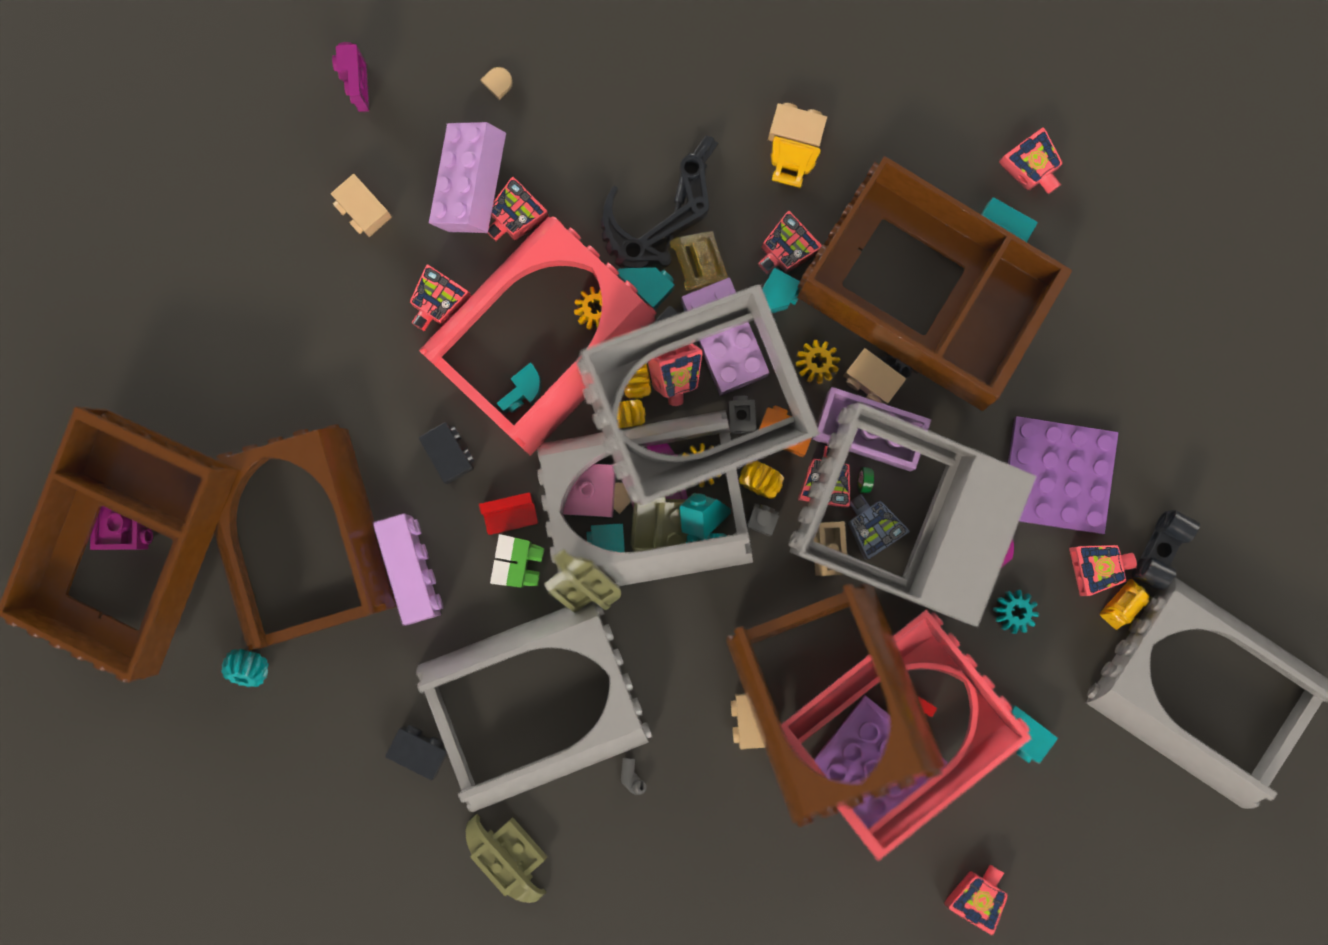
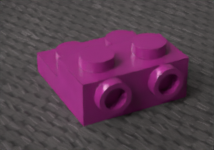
(353, 71)
(118, 532)

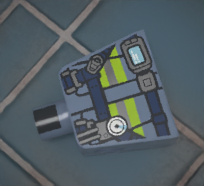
(874, 526)

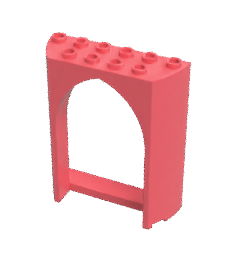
(546, 247)
(988, 741)

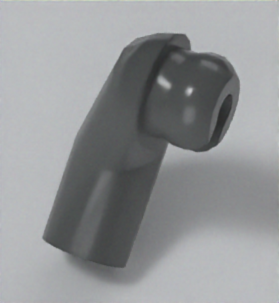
(630, 778)

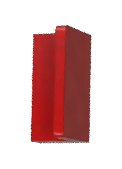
(509, 513)

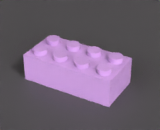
(467, 177)
(732, 354)
(864, 442)
(408, 569)

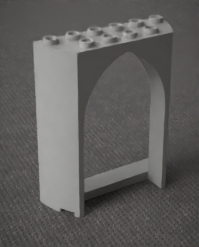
(612, 364)
(569, 458)
(581, 632)
(1130, 701)

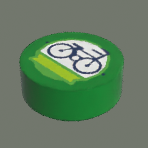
(865, 480)

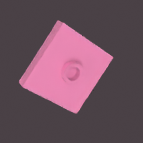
(592, 493)

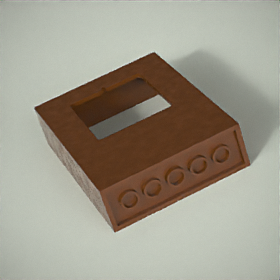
(988, 313)
(144, 478)

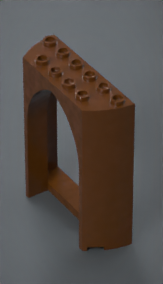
(333, 463)
(910, 742)

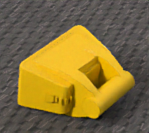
(793, 157)
(1125, 605)

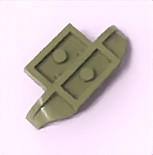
(657, 525)
(581, 583)
(506, 858)

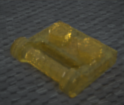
(706, 258)

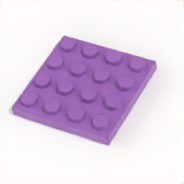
(1070, 470)
(855, 753)

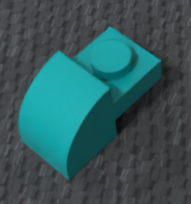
(527, 386)

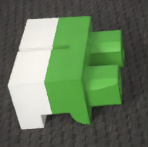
(516, 574)

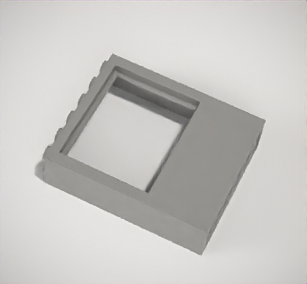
(961, 534)

